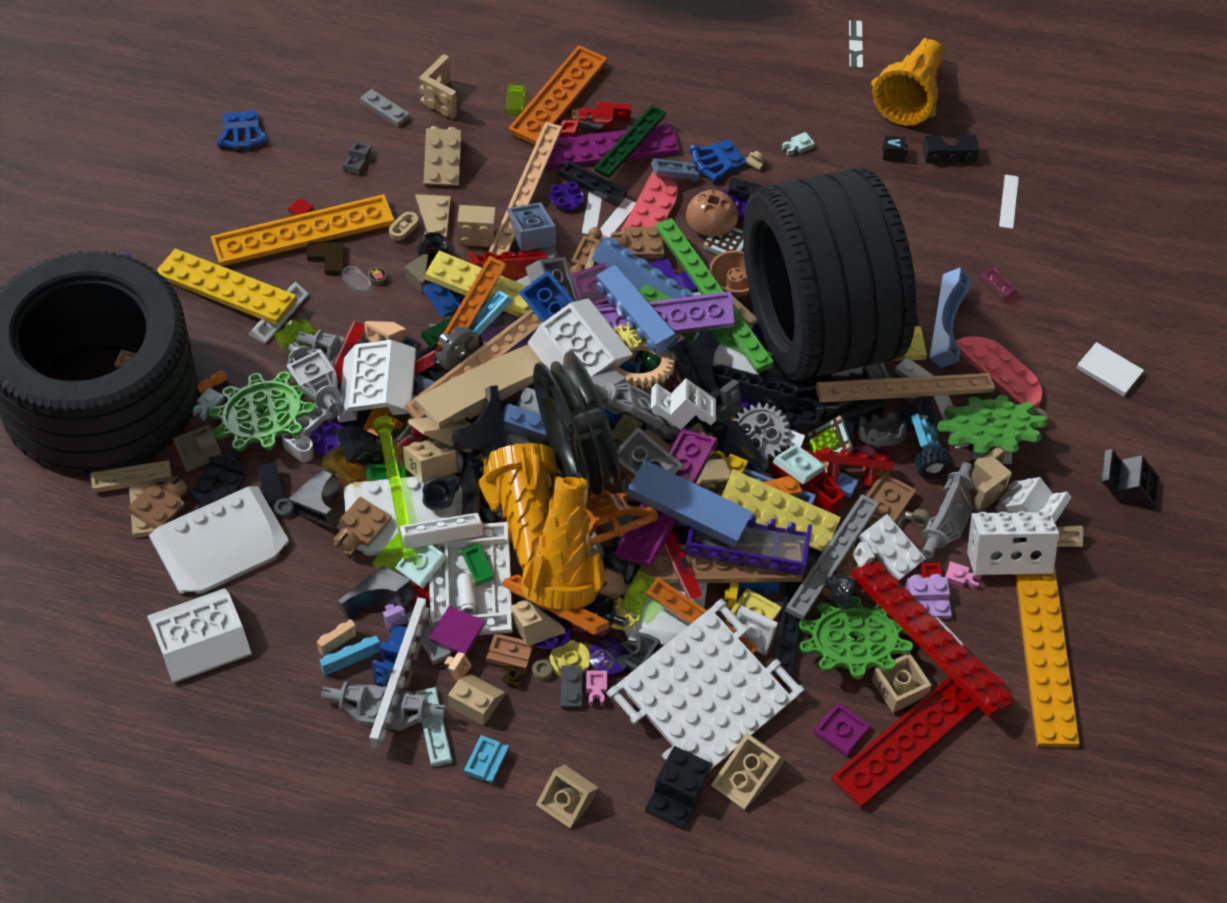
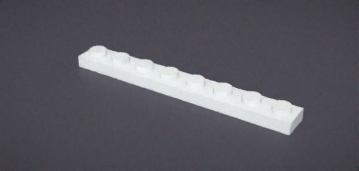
(397, 676)

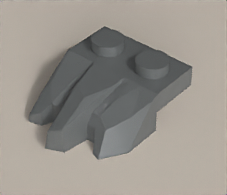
(640, 651)

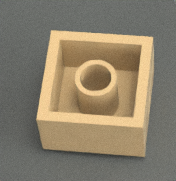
(476, 225)
(430, 459)
(902, 685)

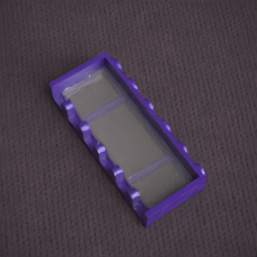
(757, 547)

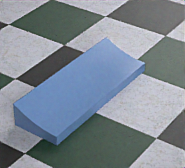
(689, 503)

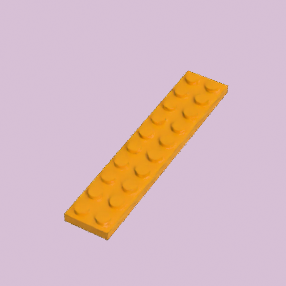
(302, 229)
(1046, 661)

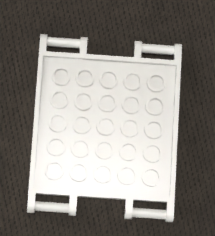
(706, 688)

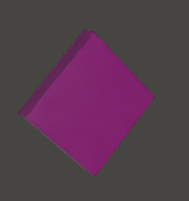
(457, 630)
(841, 729)

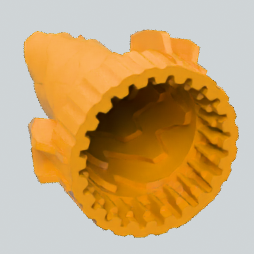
(908, 88)
(523, 483)
(562, 569)

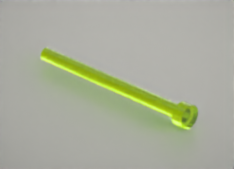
(384, 426)

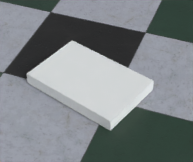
(1110, 369)

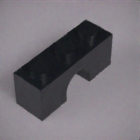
(937, 150)

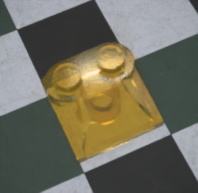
(336, 463)

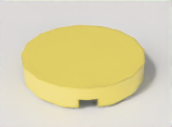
(570, 655)

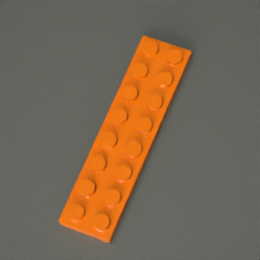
(558, 94)

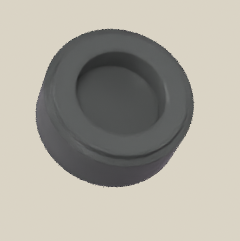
(283, 508)

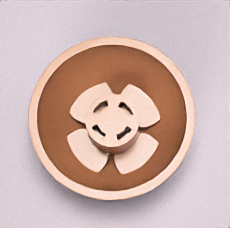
(712, 213)
(730, 273)

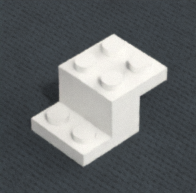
(683, 404)
(1032, 496)

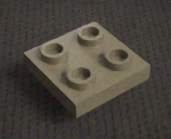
(197, 447)

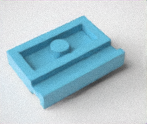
(486, 759)

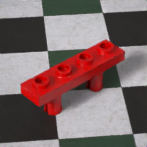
(864, 459)

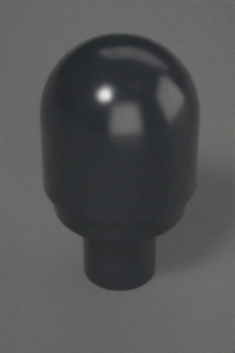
(486, 515)

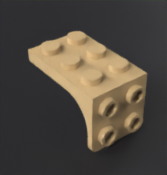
(442, 156)

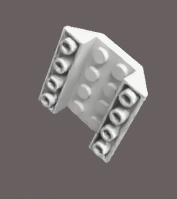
(582, 331)
(377, 377)
(199, 635)

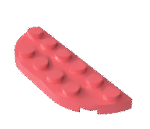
(653, 203)
(1005, 369)

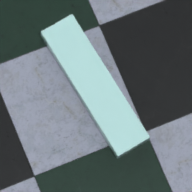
(435, 733)

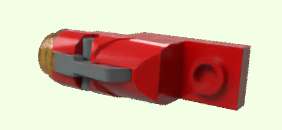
(603, 115)

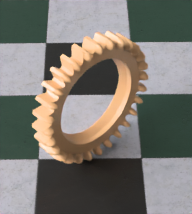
(661, 373)

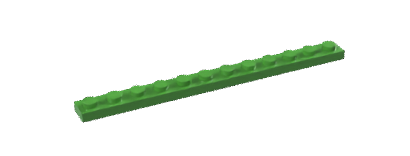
(707, 284)

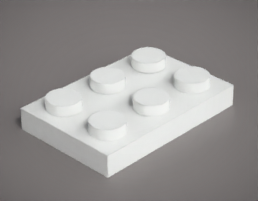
(894, 547)

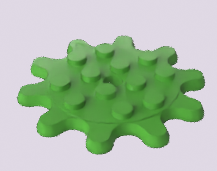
(242, 410)
(975, 424)
(834, 639)

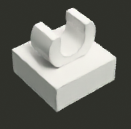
(864, 554)

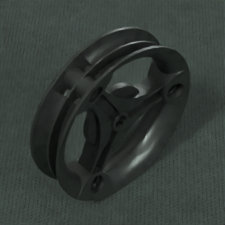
(577, 424)

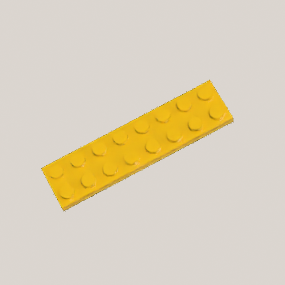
(227, 286)

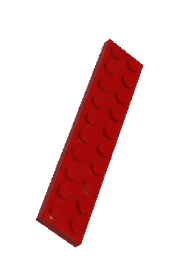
(933, 638)
(905, 741)

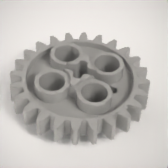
(751, 420)

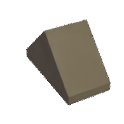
(416, 272)

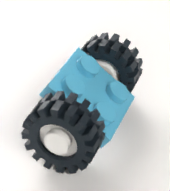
(933, 459)

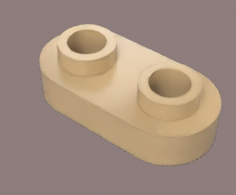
(403, 226)

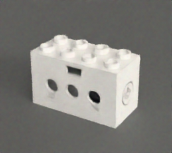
(1012, 543)

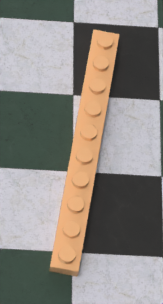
(527, 185)
(492, 349)
(904, 387)

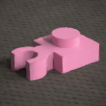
(959, 574)
(596, 685)

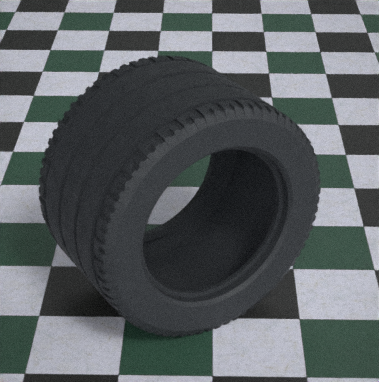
(829, 273)
(104, 420)

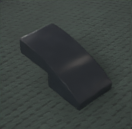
(270, 482)

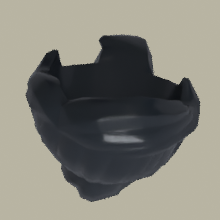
(431, 244)
(440, 492)
(627, 568)
(841, 589)

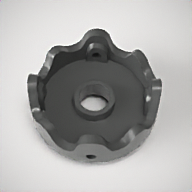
(461, 345)
(882, 431)

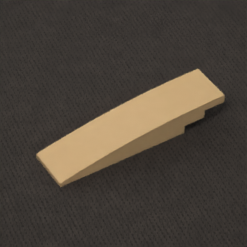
(466, 393)

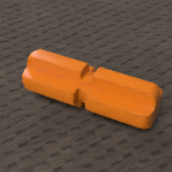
(215, 380)

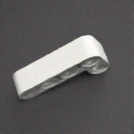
(301, 445)

